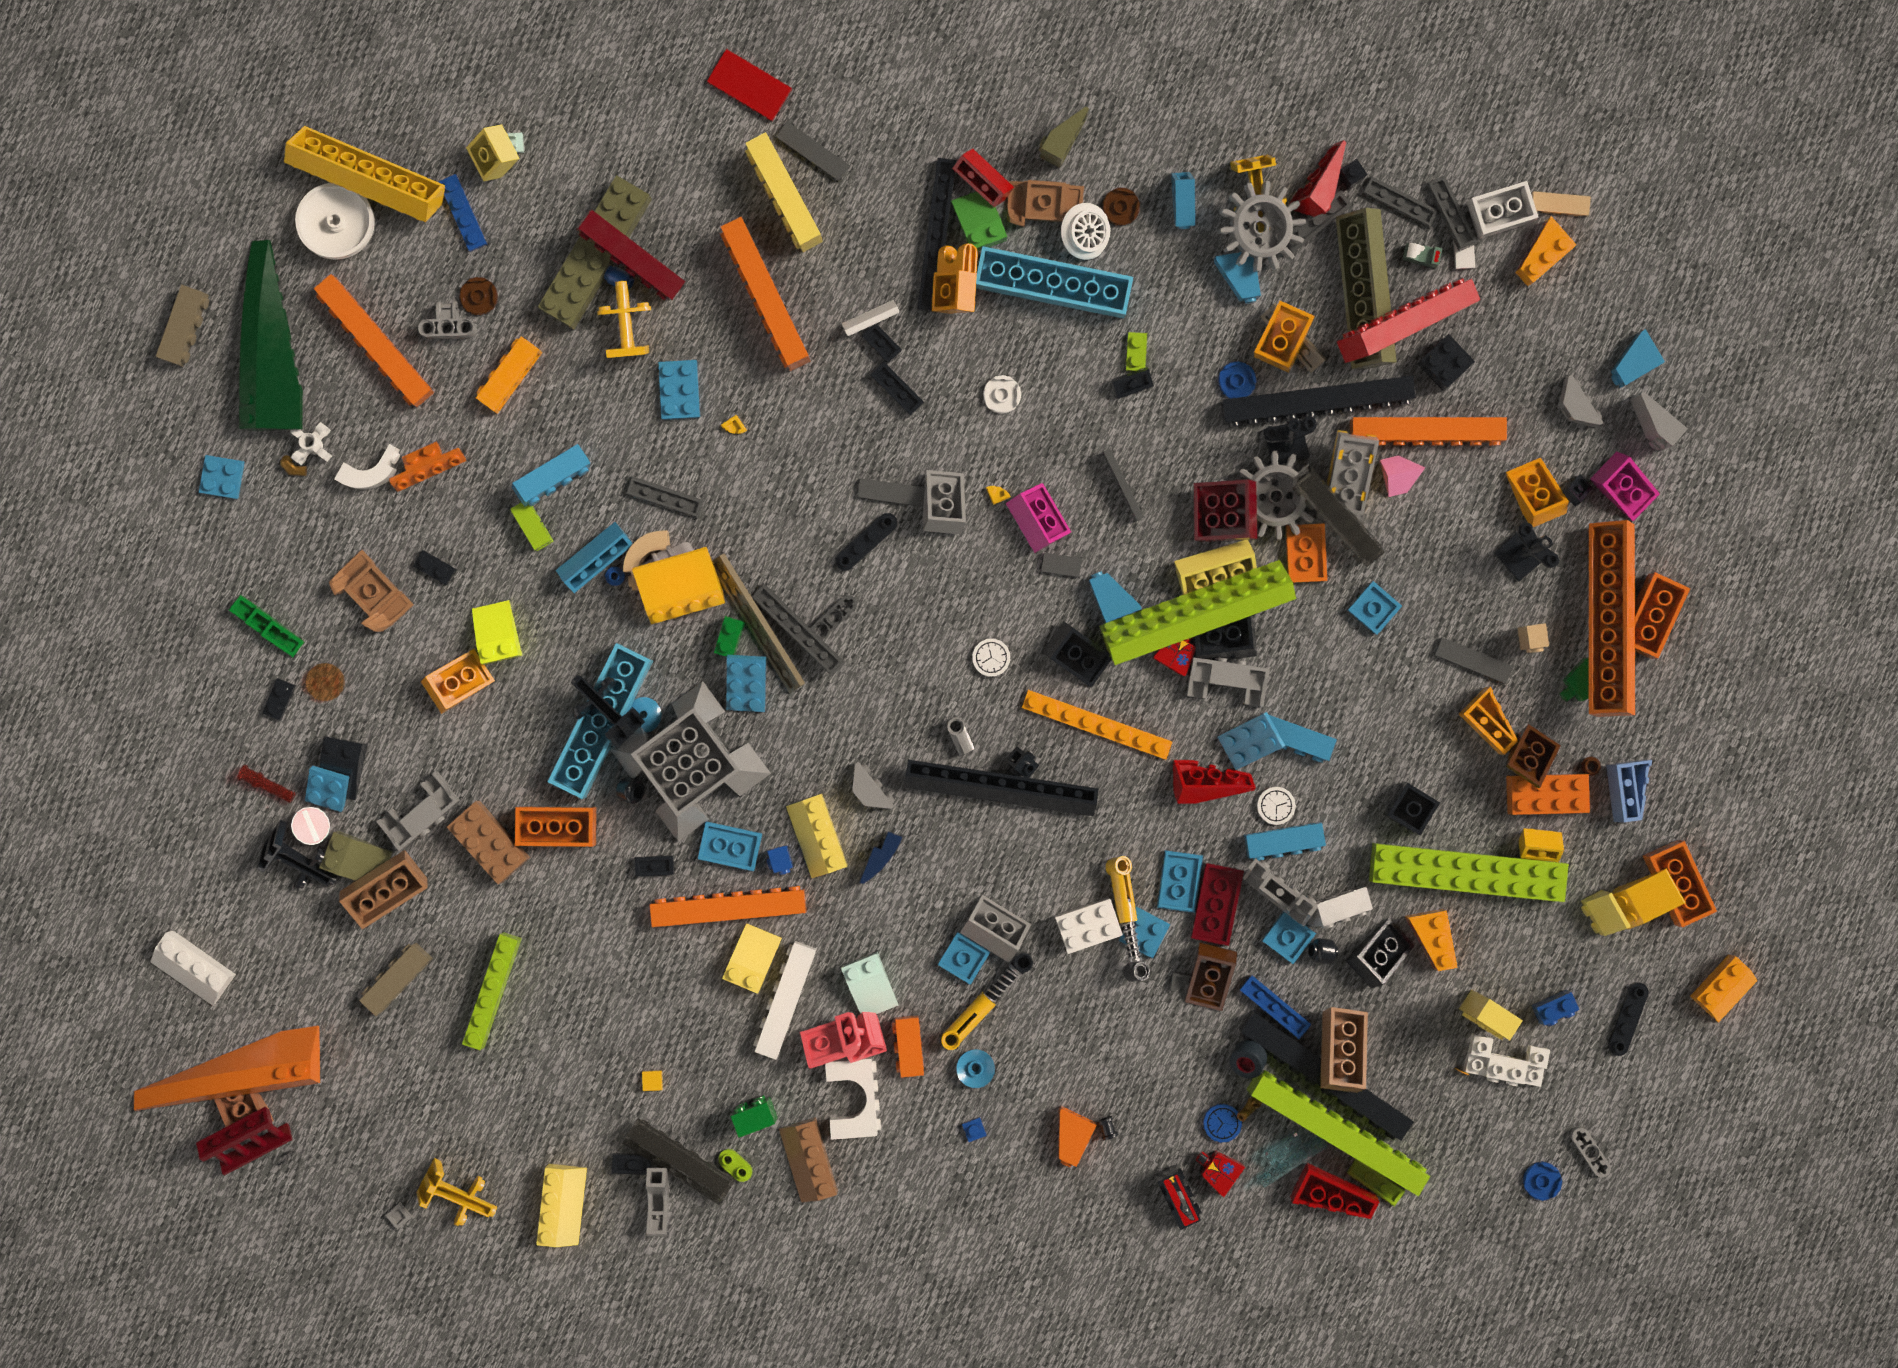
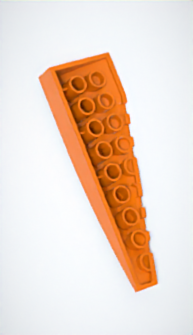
(268, 1064)

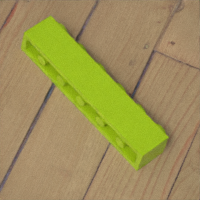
(491, 991)

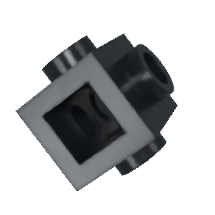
(1021, 762)

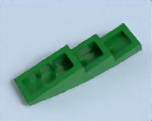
(266, 625)

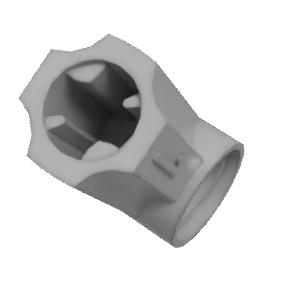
(960, 738)

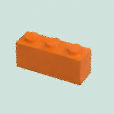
(908, 1046)

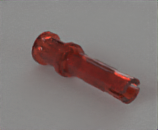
(258, 780)

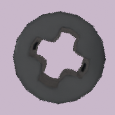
(1107, 1128)

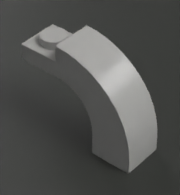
(658, 1201)

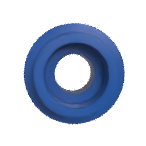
(621, 576)

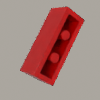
(983, 177)

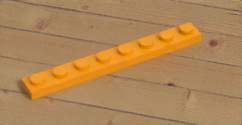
(1097, 724)

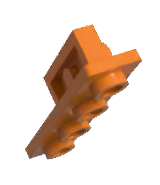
(425, 464)

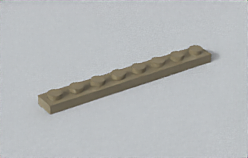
(757, 624)

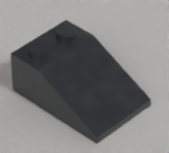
(1228, 641)
(1077, 654)
(344, 758)
(1380, 954)

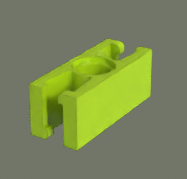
(531, 526)

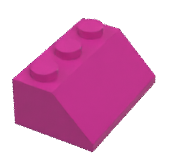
(1038, 517)

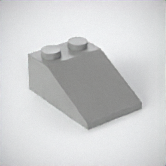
(1657, 423)
(944, 502)

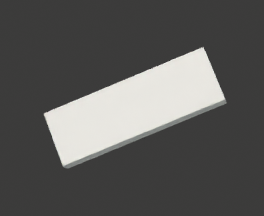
(870, 318)

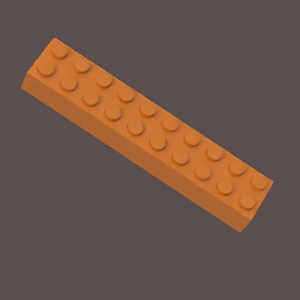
(1612, 618)

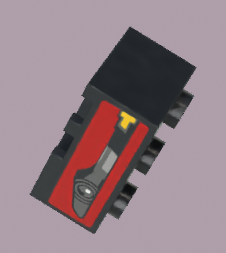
(1178, 1196)

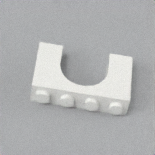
(865, 1122)

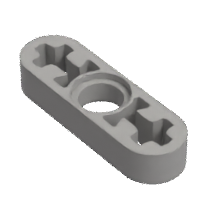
(1594, 1167)

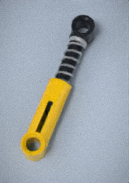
(1127, 915)
(985, 1002)

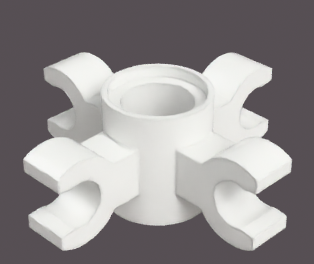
(316, 448)

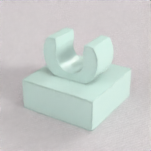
(517, 141)

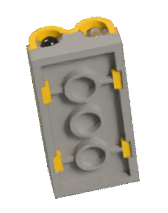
(1352, 469)

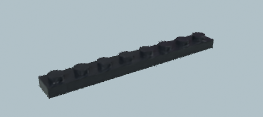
(936, 229)

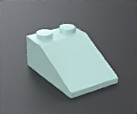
(869, 984)

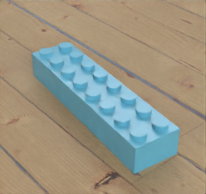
(1053, 282)
(587, 743)

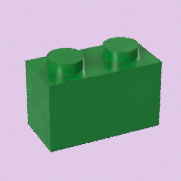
(729, 637)

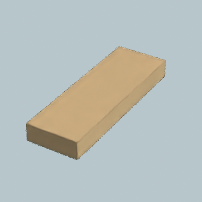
(1561, 203)

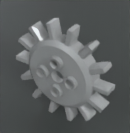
(1274, 214)
(1289, 509)

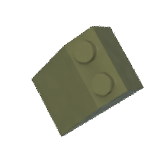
(1060, 139)
(352, 856)

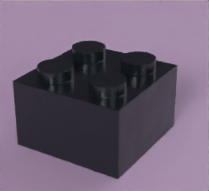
(1445, 362)
(1411, 808)

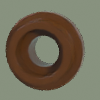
(1597, 766)

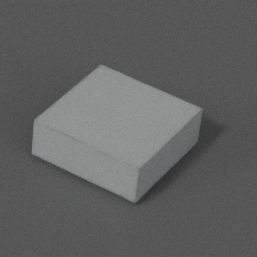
(398, 1216)

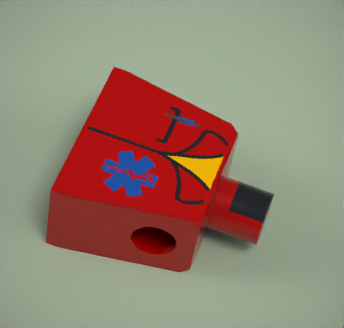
(1176, 656)
(1220, 1170)

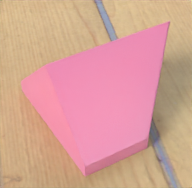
(1399, 474)

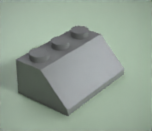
(995, 928)

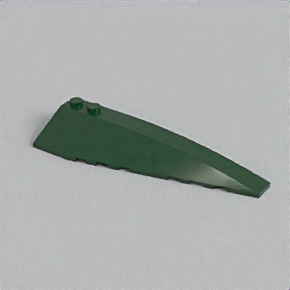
(267, 373)

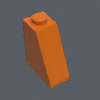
(1073, 1136)

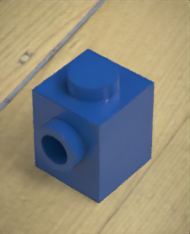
(780, 860)

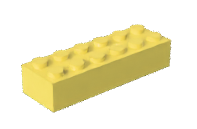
(783, 191)

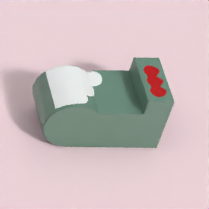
(1422, 255)

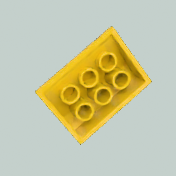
(678, 585)

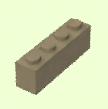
(182, 325)
(396, 979)

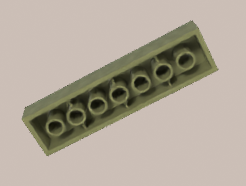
(586, 266)
(1364, 276)

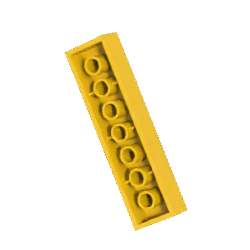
(364, 173)

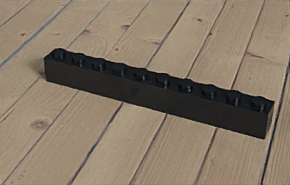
(1317, 400)
(1001, 788)
(1309, 1064)

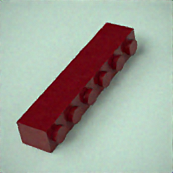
(629, 254)

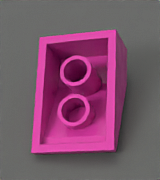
(1625, 485)

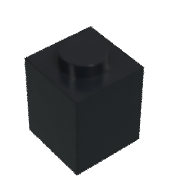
(1352, 174)

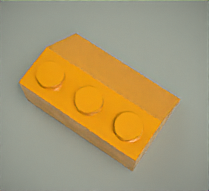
(1724, 987)

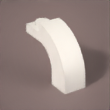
(373, 477)

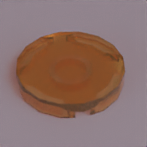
(325, 687)

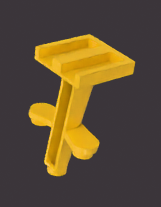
(1254, 167)
(625, 324)
(433, 1185)

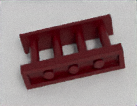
(238, 1132)

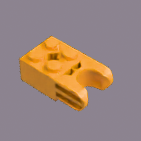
(955, 280)

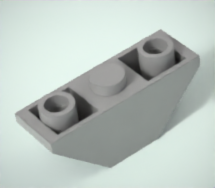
(1577, 405)
(869, 789)

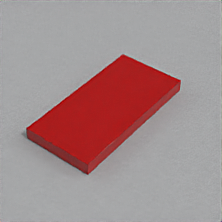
(749, 85)

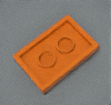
(1306, 553)

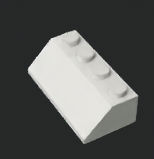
(191, 967)

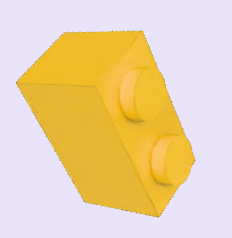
(1541, 845)

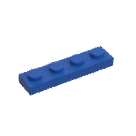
(463, 213)
(1275, 1006)

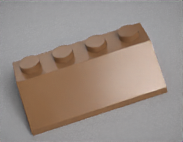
(808, 1160)

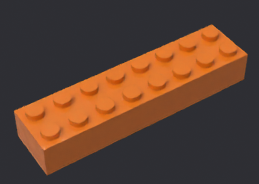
(767, 298)

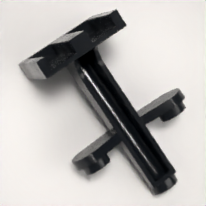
(1289, 439)
(1526, 552)
(623, 726)
(277, 850)

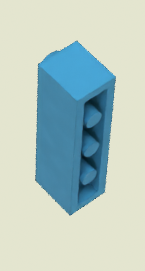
(551, 475)
(594, 557)
(1304, 740)
(1285, 840)

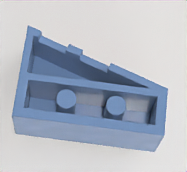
(1627, 789)

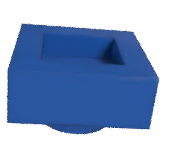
(974, 1129)

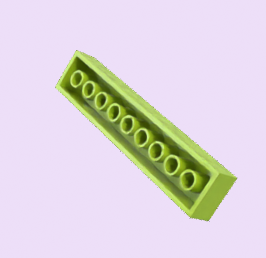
(1197, 612)
(1468, 872)
(1341, 1134)

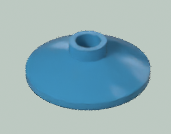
(653, 712)
(978, 1078)

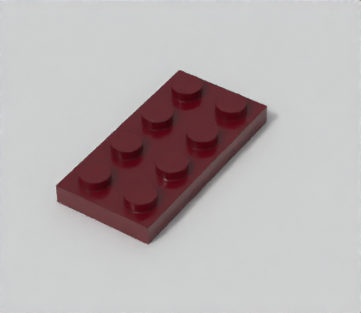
(1217, 904)

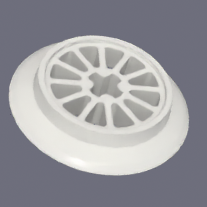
(1068, 231)

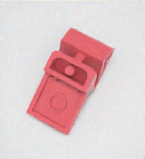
(844, 1038)

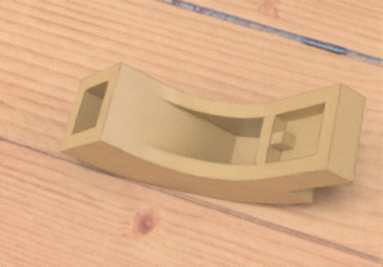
(642, 548)

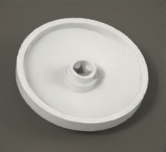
(334, 221)

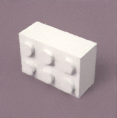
(1502, 210)
(1088, 925)

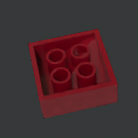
(1225, 511)

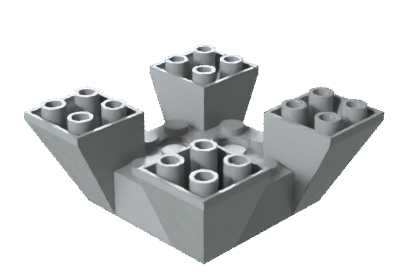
(681, 794)

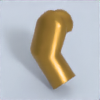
(290, 468)
(1249, 1108)

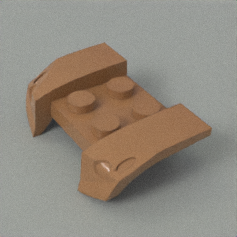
(1041, 201)
(371, 592)

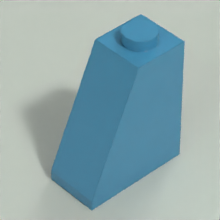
(1183, 199)
(1239, 278)
(1637, 360)
(1111, 597)

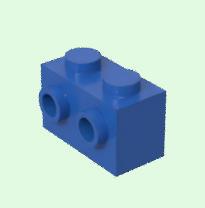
(1555, 1007)

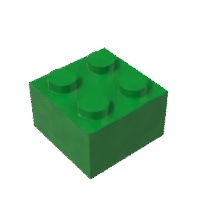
(753, 1116)

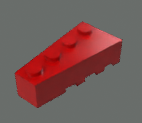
(1333, 1193)

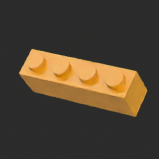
(509, 374)

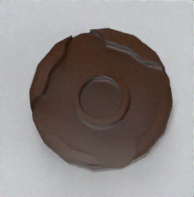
(1119, 213)
(478, 296)

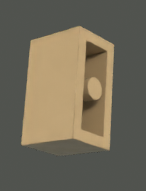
(1533, 638)

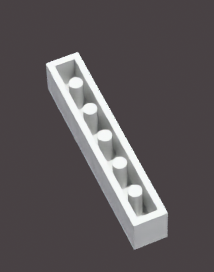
(785, 999)

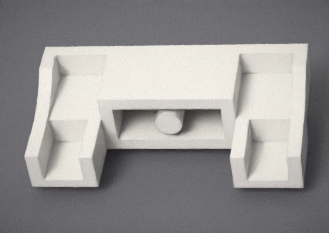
(1506, 1068)

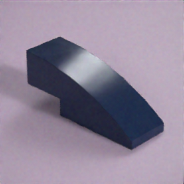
(880, 857)

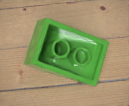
(979, 221)

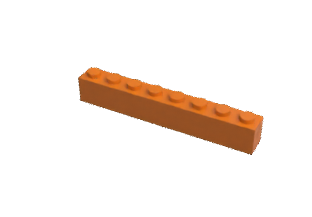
(375, 342)
(1432, 430)
(728, 907)

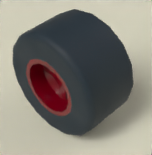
(1248, 1059)

